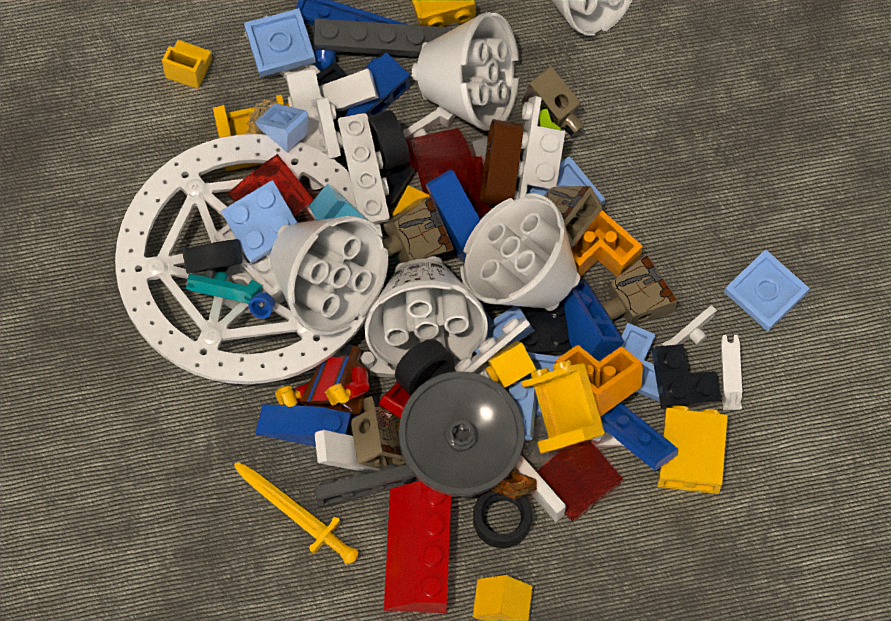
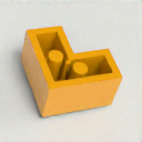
(608, 244)
(611, 378)

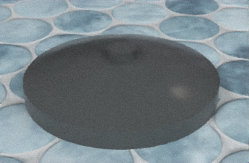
(461, 433)

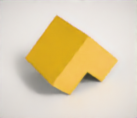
(186, 63)
(502, 599)

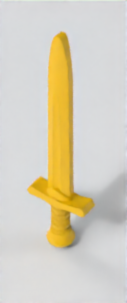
(298, 514)

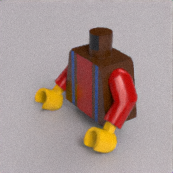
(336, 384)

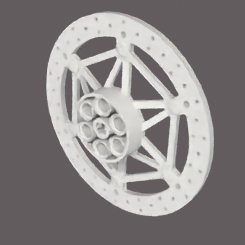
(134, 286)

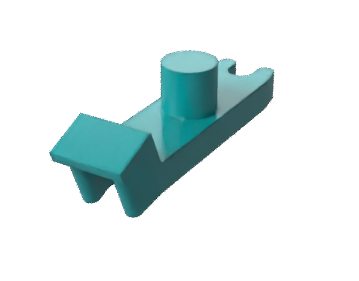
(221, 288)

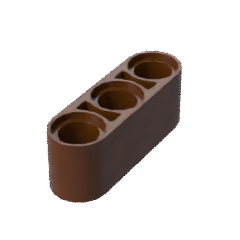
(501, 162)

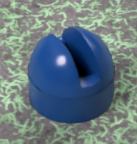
(324, 58)
(266, 310)

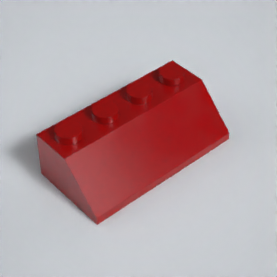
(417, 549)

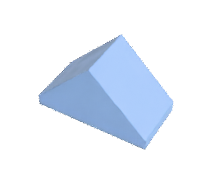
(284, 125)

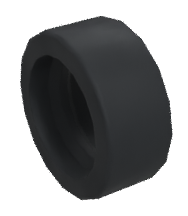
(389, 139)
(212, 256)
(422, 364)
(501, 540)

